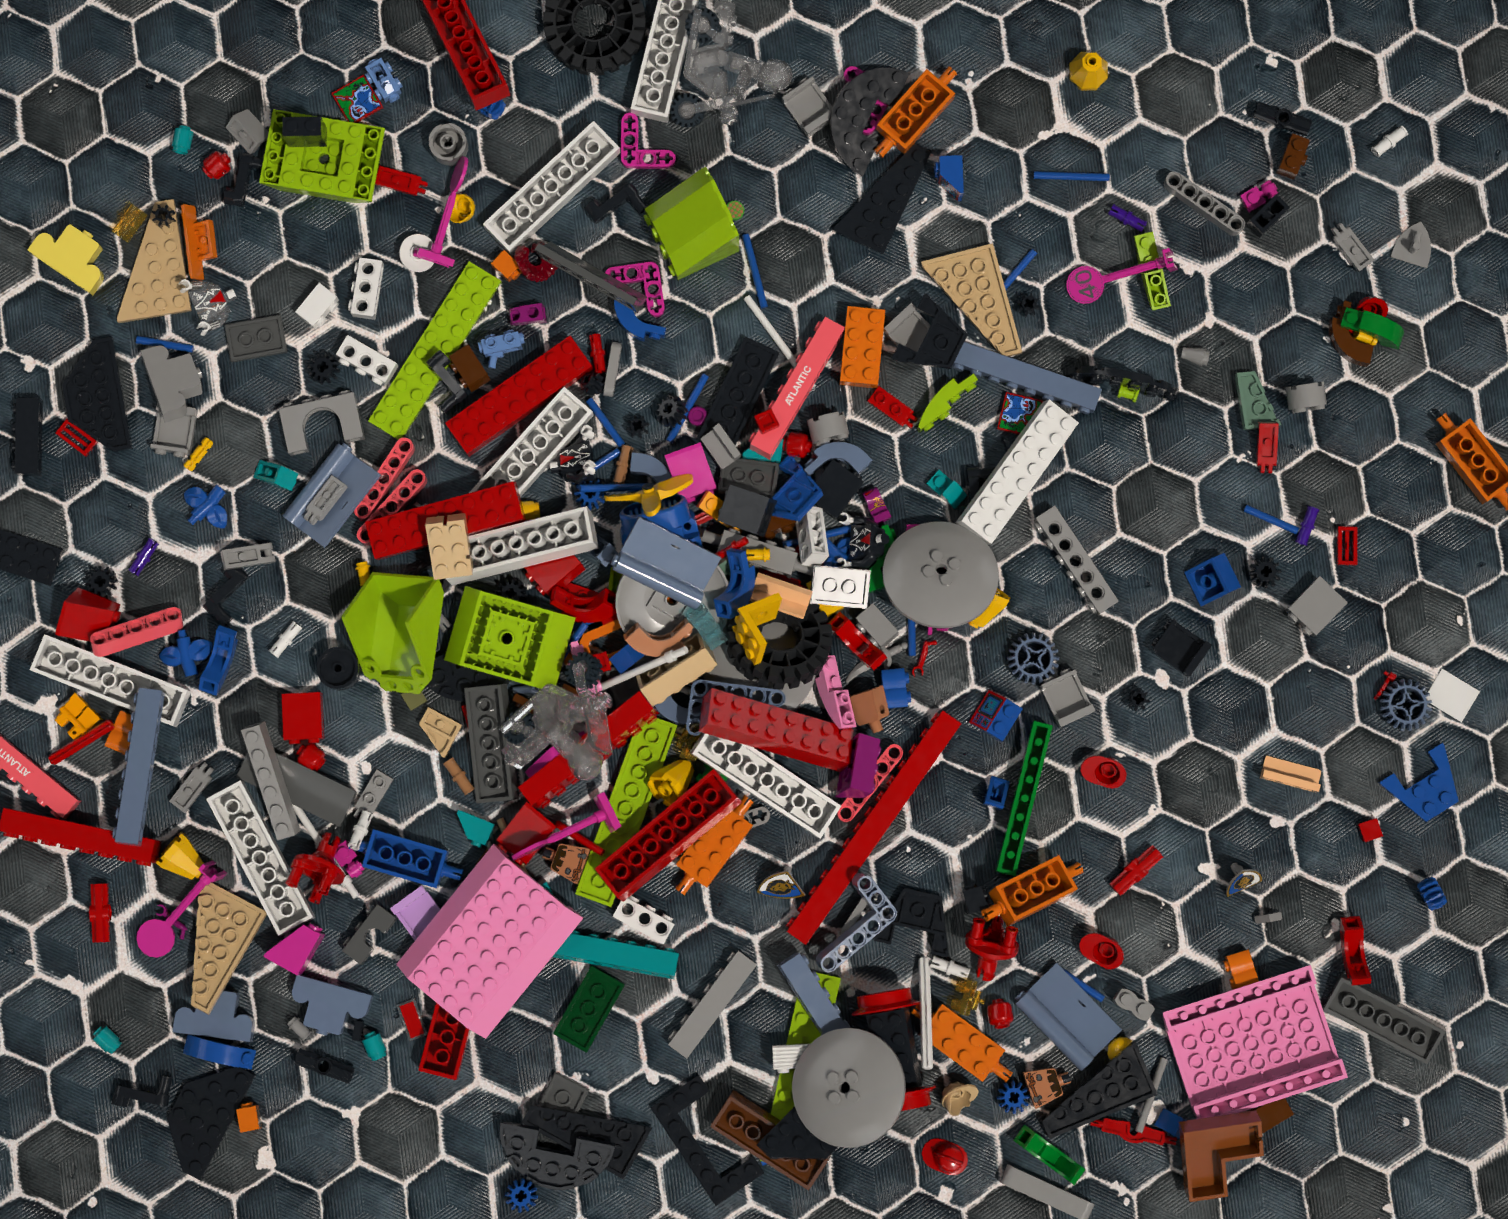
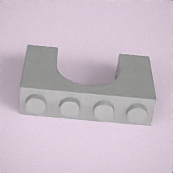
(295, 418)

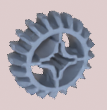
(1027, 650)
(1422, 702)

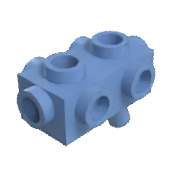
(387, 86)
(497, 346)

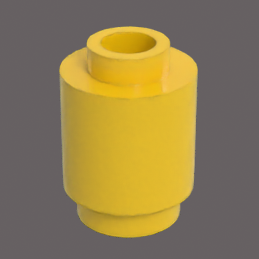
(531, 510)

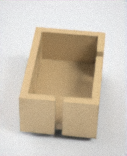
(449, 546)

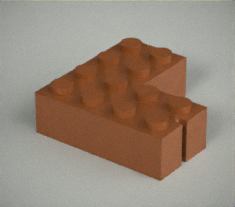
(1211, 1143)

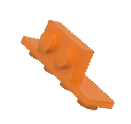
(199, 241)

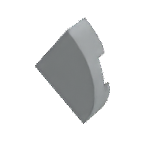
(1268, 918)

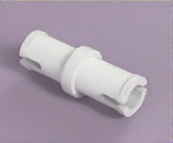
(1389, 141)
(285, 639)
(360, 830)
(950, 967)

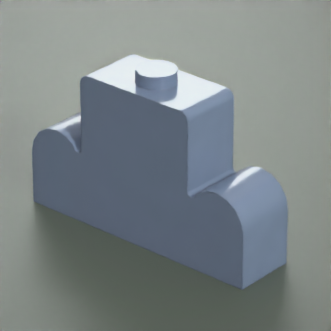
(329, 1004)
(220, 1023)

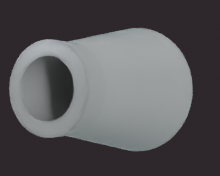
(1196, 355)

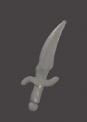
(860, 668)

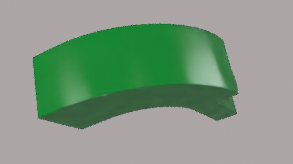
(1375, 325)

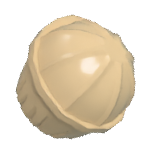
(958, 1096)

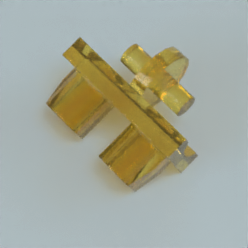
(129, 223)
(689, 742)
(970, 997)

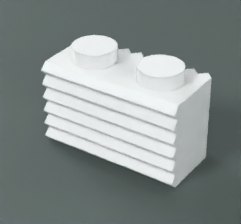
(787, 1056)

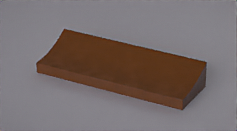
(748, 1125)

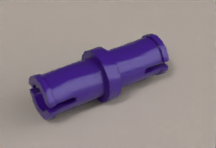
(1127, 218)
(1307, 525)
(143, 556)

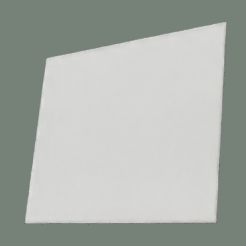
(1452, 695)

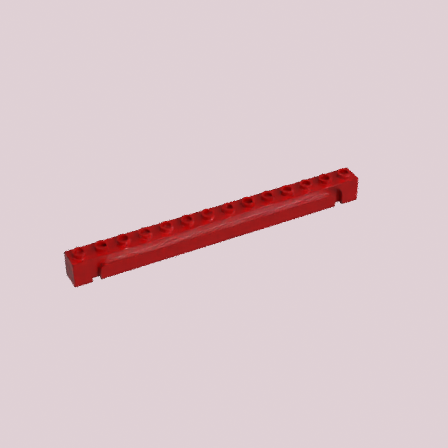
(873, 828)

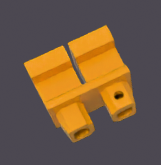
(79, 714)

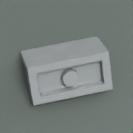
(247, 130)
(721, 446)

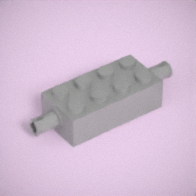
(782, 560)

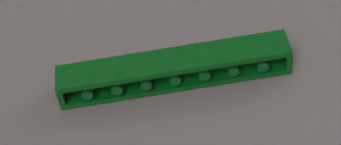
(1023, 798)

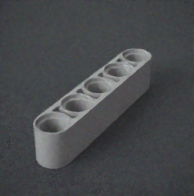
(1194, 202)
(1046, 1193)

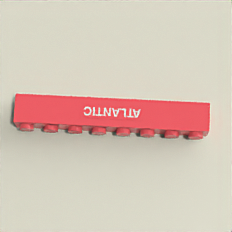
(798, 385)
(36, 780)

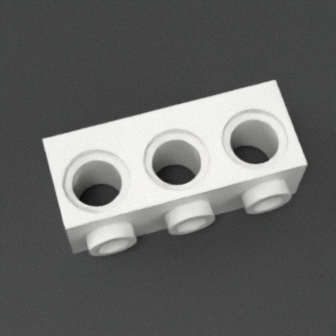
(372, 296)
(361, 352)
(812, 538)
(647, 929)

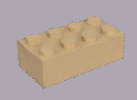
(671, 677)

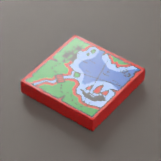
(357, 100)
(1016, 412)

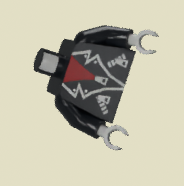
(577, 459)
(866, 542)

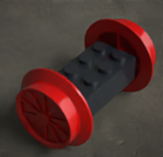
(897, 1031)

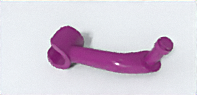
(177, 924)

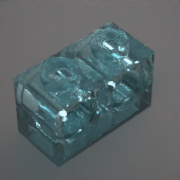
(707, 627)

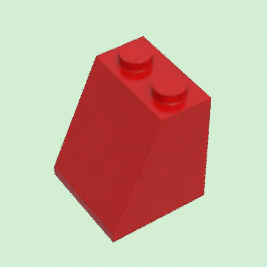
(86, 614)
(523, 831)

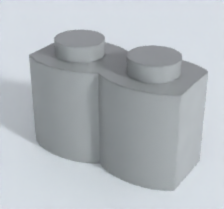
(1129, 1001)

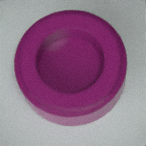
(697, 416)

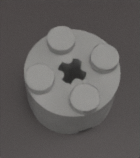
(448, 134)
(1305, 396)
(828, 428)

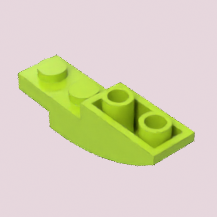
(1152, 279)
(939, 405)

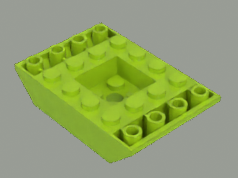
(347, 176)
(537, 642)

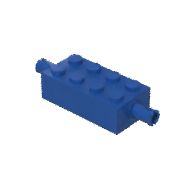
(407, 859)

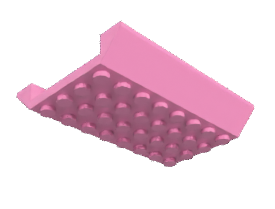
(488, 942)
(1253, 1045)

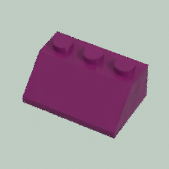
(858, 777)

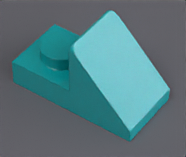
(947, 489)

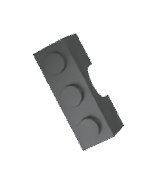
(357, 946)

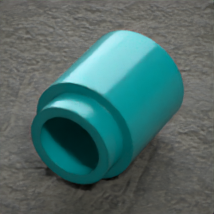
(182, 140)
(106, 1039)
(374, 1045)

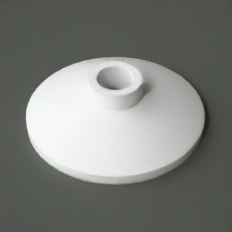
(406, 252)

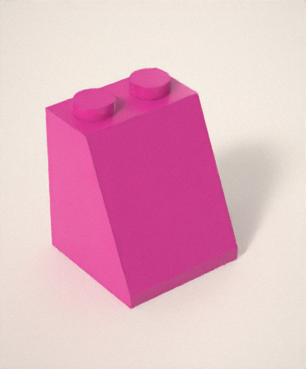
(692, 461)
(297, 949)

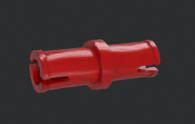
(597, 353)

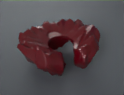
(530, 271)

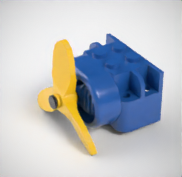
(662, 507)

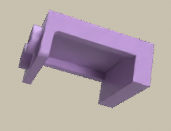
(416, 911)

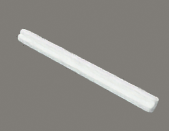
(925, 1013)

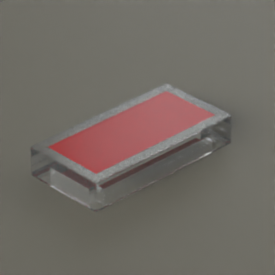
(412, 1019)

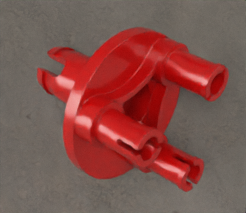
(318, 867)
(991, 945)

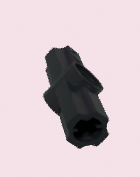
(1294, 122)
(336, 1069)

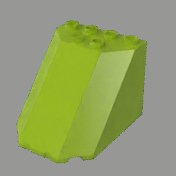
(693, 225)
(396, 629)

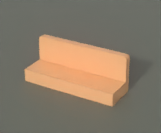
(794, 598)
(1291, 774)

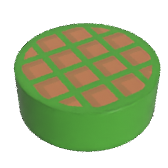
(736, 210)

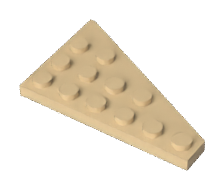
(156, 273)
(977, 289)
(222, 937)

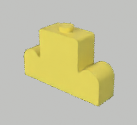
(71, 256)

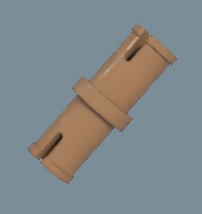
(623, 464)
(459, 776)

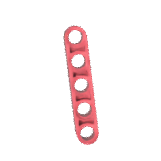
(393, 474)
(395, 497)
(136, 631)
(878, 778)

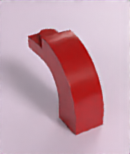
(585, 609)
(856, 642)
(1353, 950)

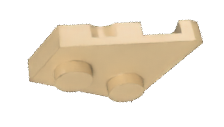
(440, 730)

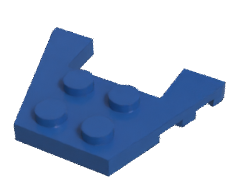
(797, 494)
(1430, 794)

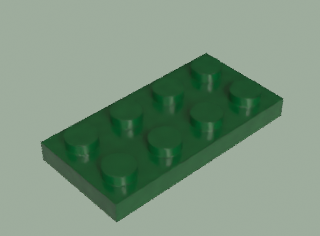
(589, 1009)

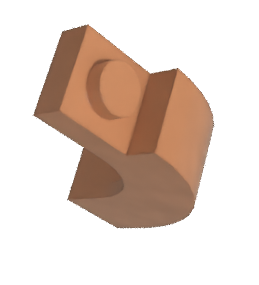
(657, 645)

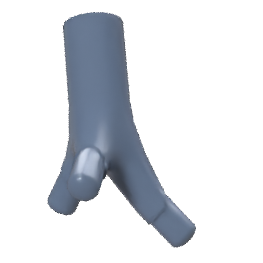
(524, 689)

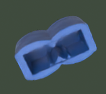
(894, 685)

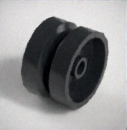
(329, 662)

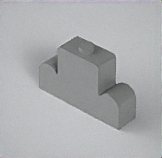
(171, 380)

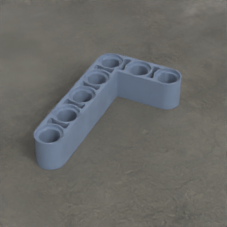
(748, 691)
(860, 926)

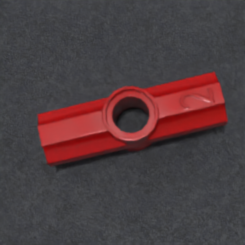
(1136, 870)
(100, 913)

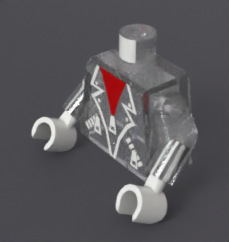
(209, 303)

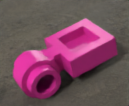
(1254, 198)
(346, 856)

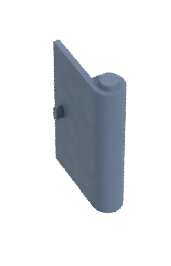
(351, 472)
(664, 568)
(1059, 1012)

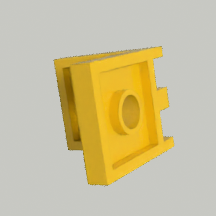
(747, 622)

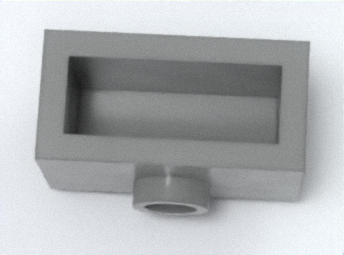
(876, 626)

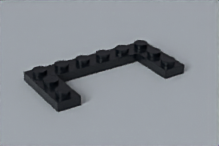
(716, 1187)

